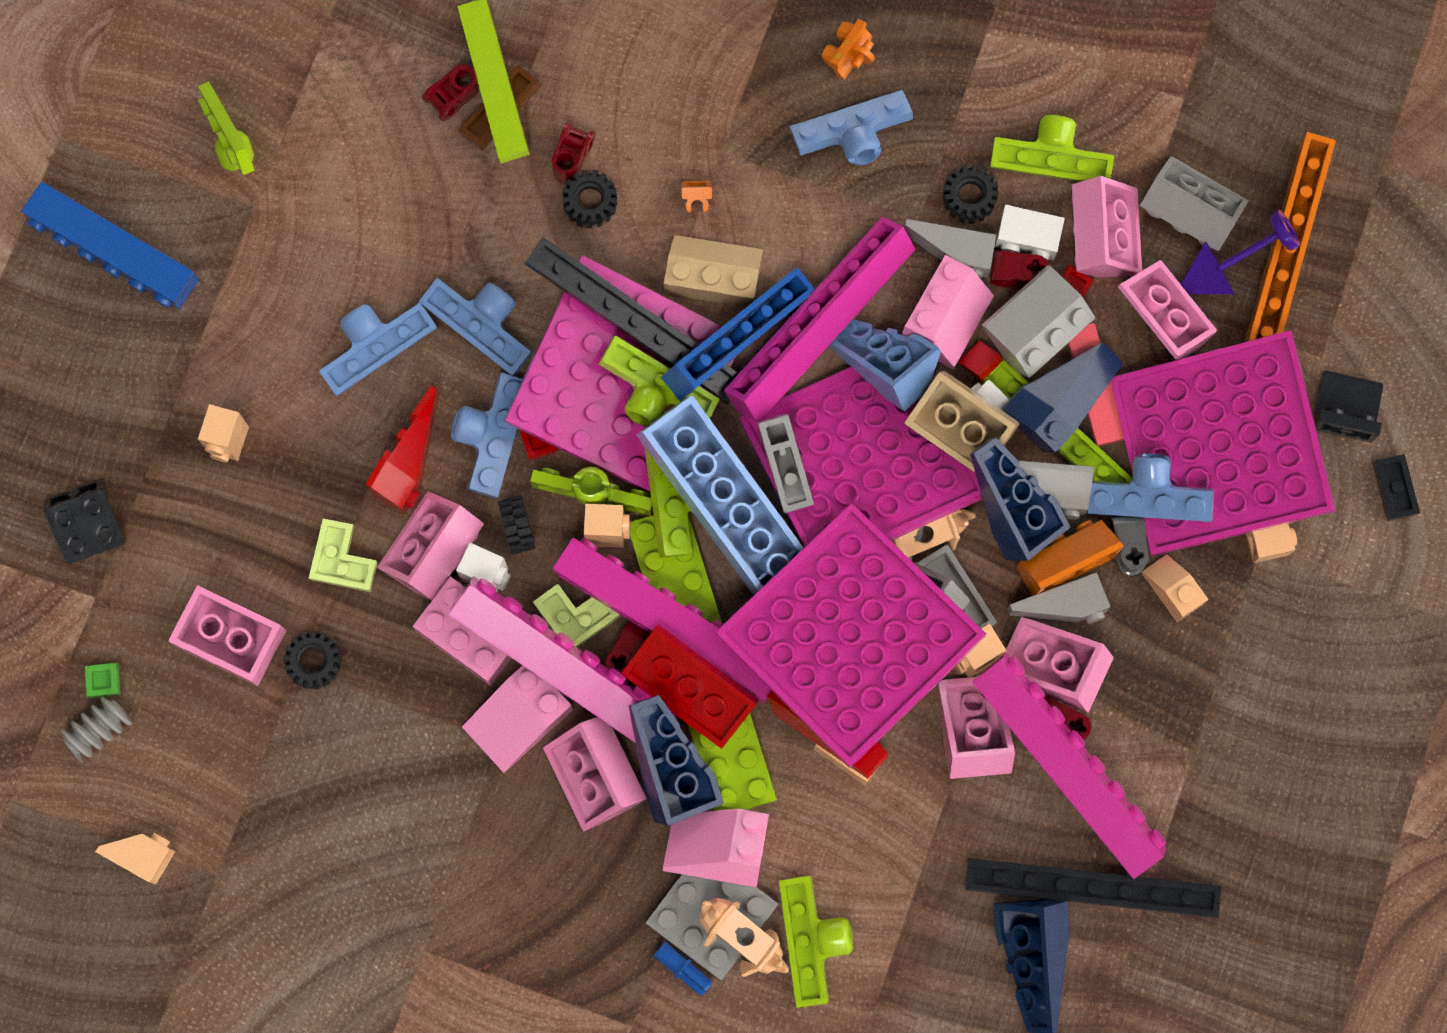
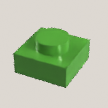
(102, 680)

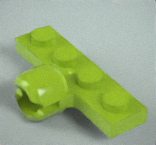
(231, 145)
(1051, 154)
(650, 392)
(592, 487)
(669, 513)
(810, 940)

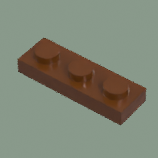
(477, 127)

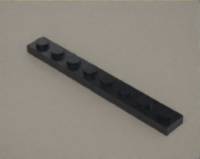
(620, 310)
(1093, 888)

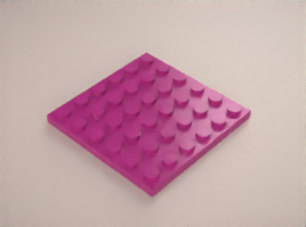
(577, 401)
(1231, 426)
(865, 456)
(851, 635)

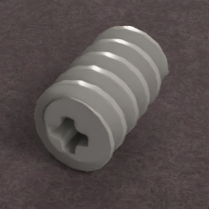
(95, 727)

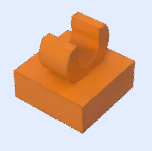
(697, 191)

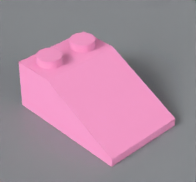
(1060, 662)
(517, 717)
(973, 732)
(718, 846)

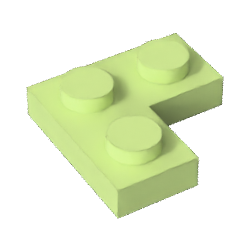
(334, 565)
(578, 622)

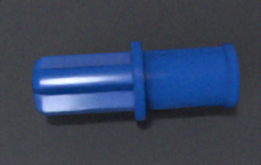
(683, 969)

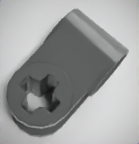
(1132, 534)

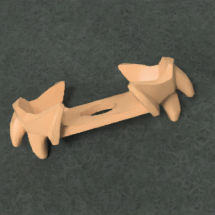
(945, 531)
(722, 919)

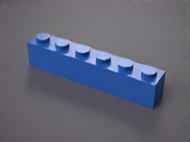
(110, 246)
(737, 334)

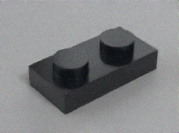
(1396, 487)

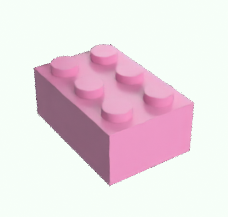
(227, 635)
(457, 639)

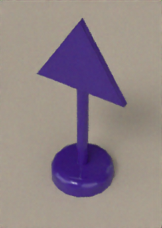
(1207, 275)

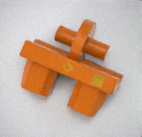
(853, 50)

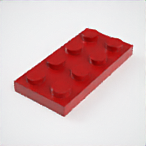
(690, 686)

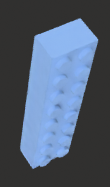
(720, 493)

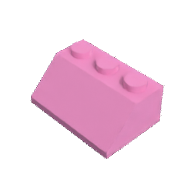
(1106, 228)
(950, 309)
(1168, 310)
(430, 545)
(594, 773)

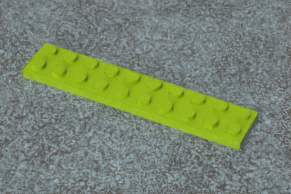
(740, 763)

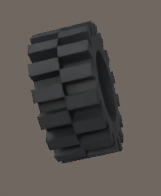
(589, 181)
(970, 211)
(516, 525)
(312, 641)

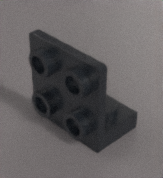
(1348, 407)
(83, 521)

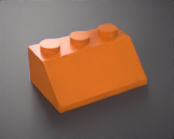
(1070, 557)

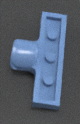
(853, 128)
(480, 321)
(374, 344)
(489, 437)
(1151, 494)

